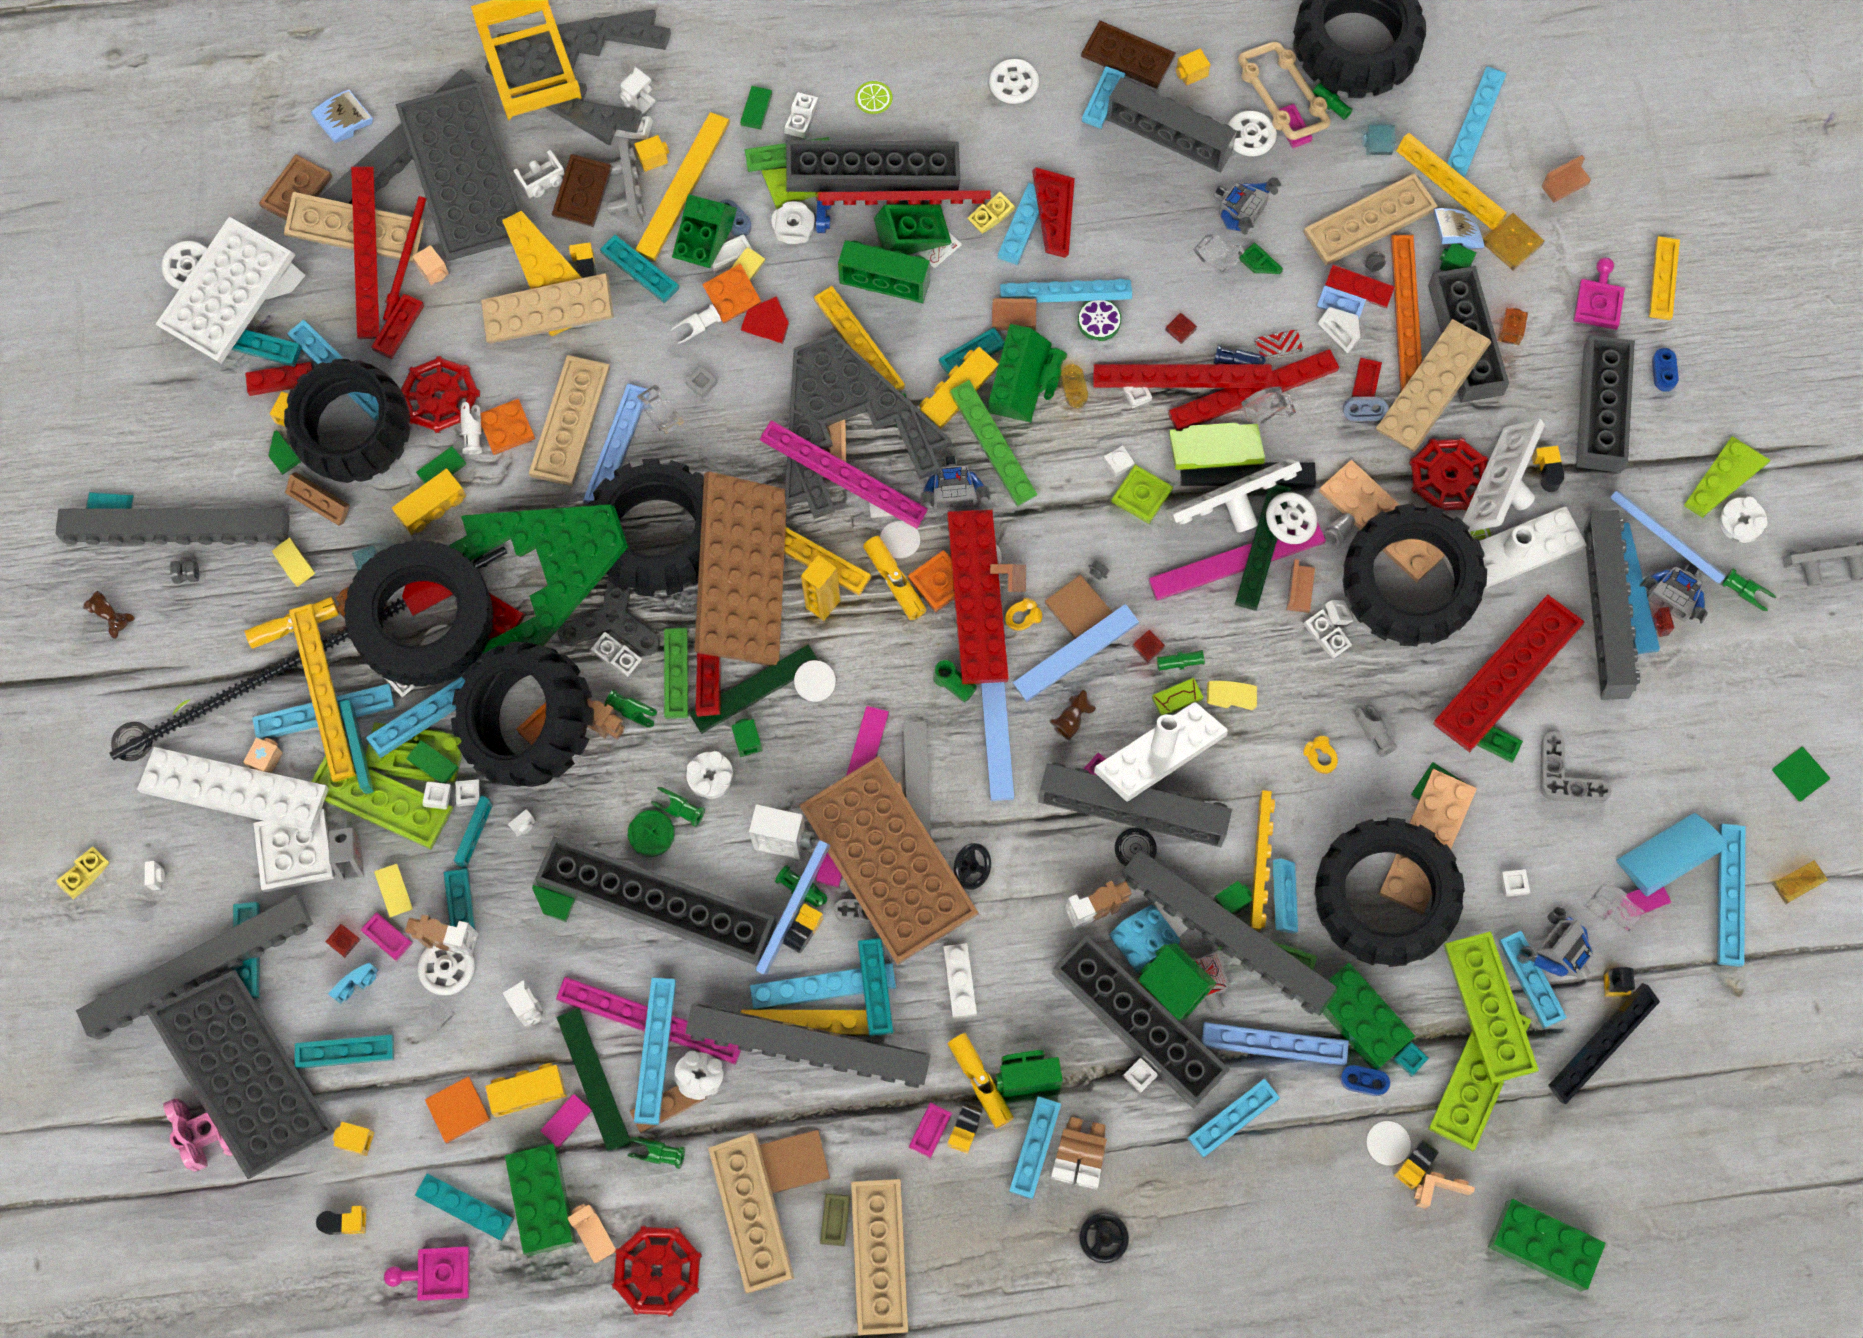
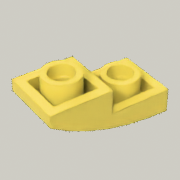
(992, 213)
(750, 262)
(293, 562)
(1231, 693)
(83, 874)
(393, 890)

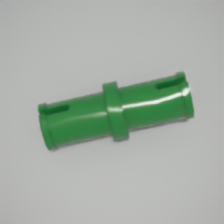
(1333, 101)
(1180, 660)

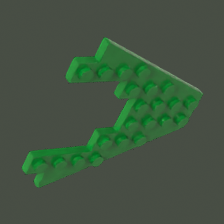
(573, 549)

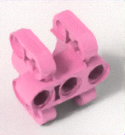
(192, 1148)

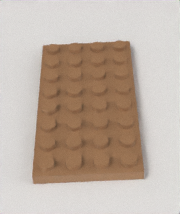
(740, 570)
(889, 860)

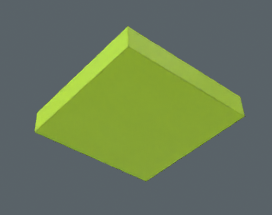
(1142, 494)

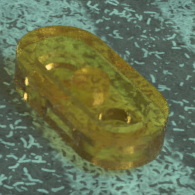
(1074, 387)

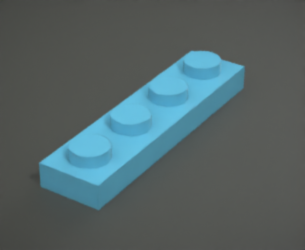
(1020, 227)
(1532, 982)
(1233, 1118)
(1035, 1147)

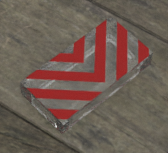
(1279, 344)

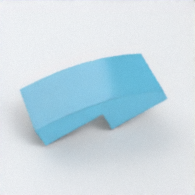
(361, 977)

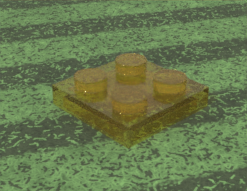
(1513, 241)

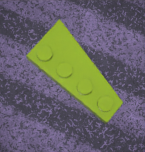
(776, 184)
(1727, 473)

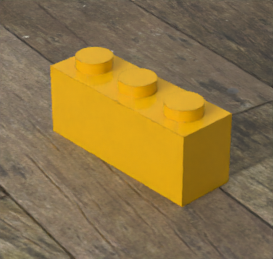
(429, 502)
(525, 1090)

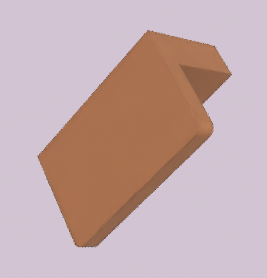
(1566, 179)
(1013, 311)
(1016, 575)
(1300, 588)

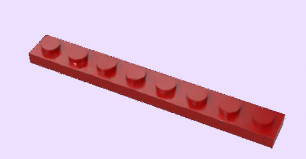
(893, 197)
(365, 252)
(1182, 375)
(1231, 398)

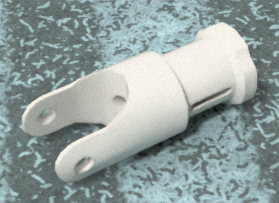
(699, 321)
(471, 429)

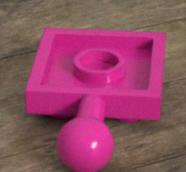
(1600, 302)
(440, 1274)

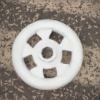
(1016, 96)
(1254, 118)
(174, 253)
(1280, 530)
(452, 986)

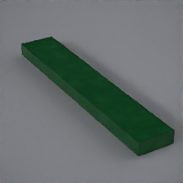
(1260, 555)
(755, 688)
(593, 1080)

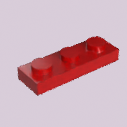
(1360, 286)
(397, 326)
(275, 378)
(708, 685)

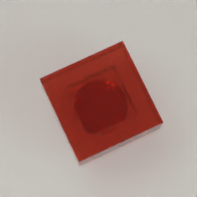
(1181, 328)
(1663, 622)
(1148, 646)
(342, 940)

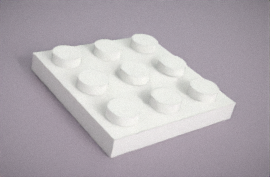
(292, 855)

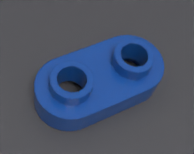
(822, 219)
(1665, 368)
(1364, 1080)

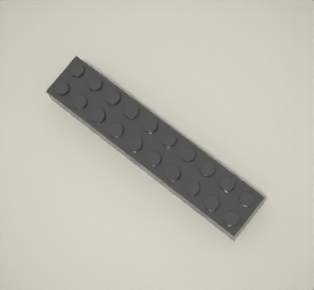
(656, 901)

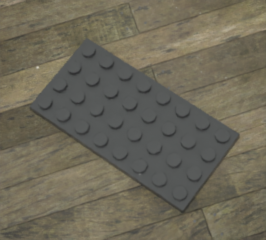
(460, 169)
(241, 1073)

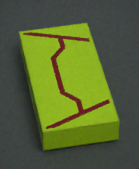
(1177, 697)

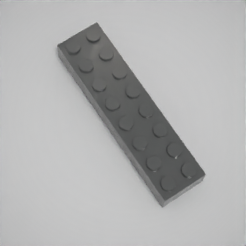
(871, 166)
(1611, 605)
(1149, 810)
(1140, 1021)

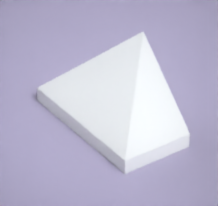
(1341, 327)

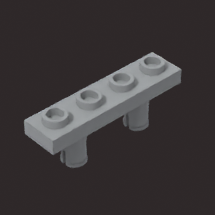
(633, 191)
(1811, 560)

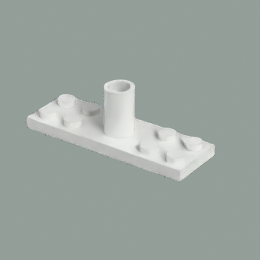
(1502, 478)
(1235, 496)
(1529, 546)
(1160, 751)

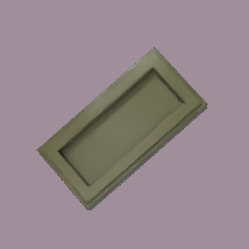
(835, 1220)

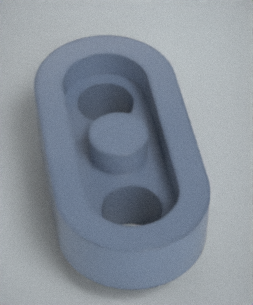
(740, 216)
(1364, 408)

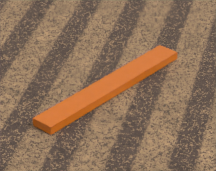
(1406, 307)

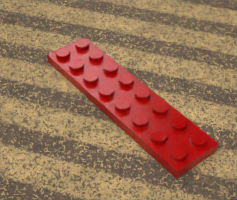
(977, 597)
(1508, 673)

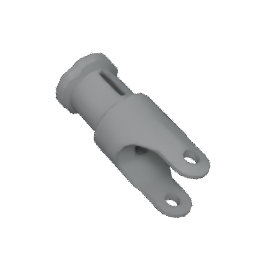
(1376, 731)

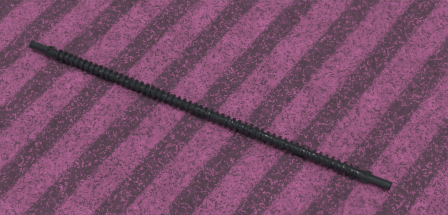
(138, 742)

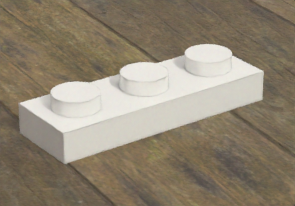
(960, 980)

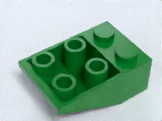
(703, 230)

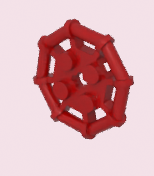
(438, 382)
(1437, 476)
(656, 1285)

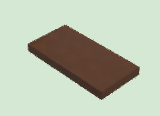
(1128, 54)

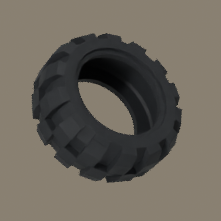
(1354, 71)
(645, 484)
(1421, 524)
(480, 707)
(1406, 840)

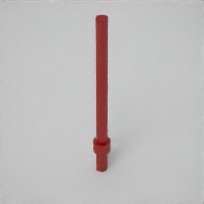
(393, 297)

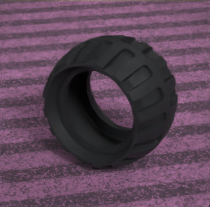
(323, 386)

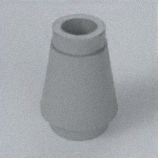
(1339, 529)

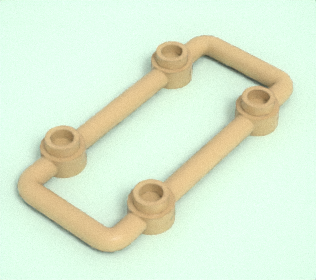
(1281, 118)

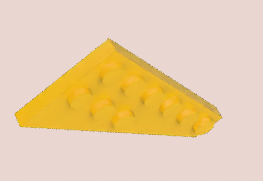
(537, 256)

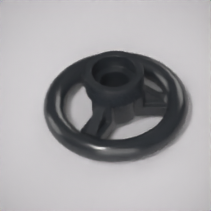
(967, 864)
(1123, 1240)

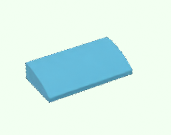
(1672, 853)

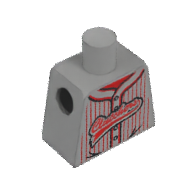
(345, 852)
(1213, 966)

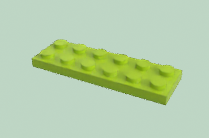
(389, 806)
(1490, 1008)
(1467, 1098)

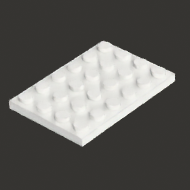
(225, 290)

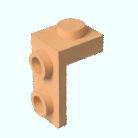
(1424, 1191)
(591, 1232)

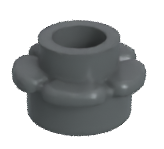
(1375, 261)
(1098, 570)

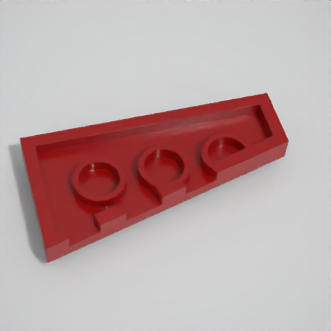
(1055, 206)

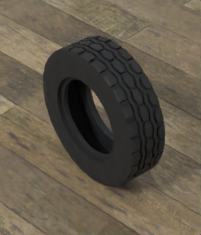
(408, 564)

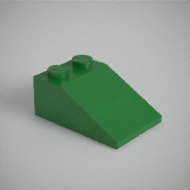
(911, 228)

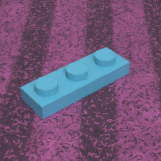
(1098, 105)
(1285, 896)

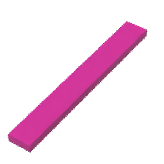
(843, 474)
(1222, 566)
(865, 750)
(635, 1015)

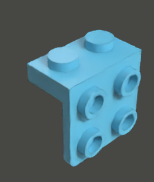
(1142, 936)

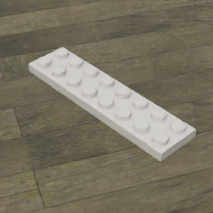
(233, 789)

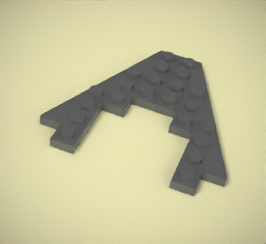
(537, 59)
(836, 384)

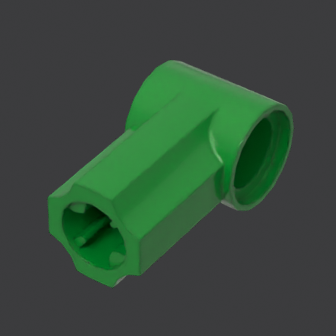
(953, 682)

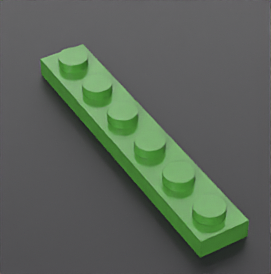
(993, 443)

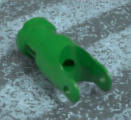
(1051, 372)
(1745, 588)
(630, 708)
(681, 808)
(791, 879)
(659, 1152)

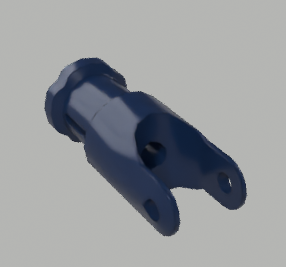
(1238, 356)

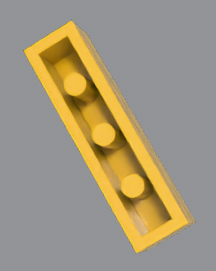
(976, 368)
(821, 587)

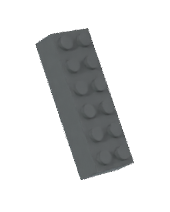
(1171, 124)
(1460, 297)
(1605, 403)

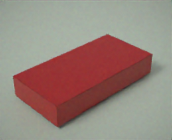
(1366, 378)

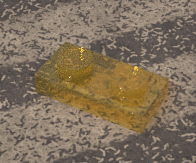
(1800, 882)

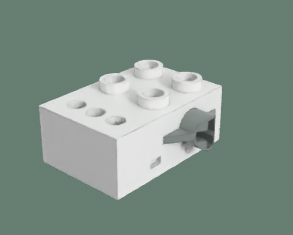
(779, 832)

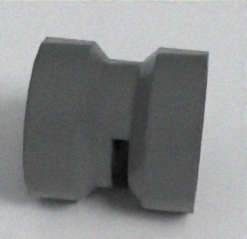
(184, 571)

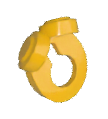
(1034, 617)
(1321, 743)

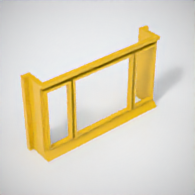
(503, 10)

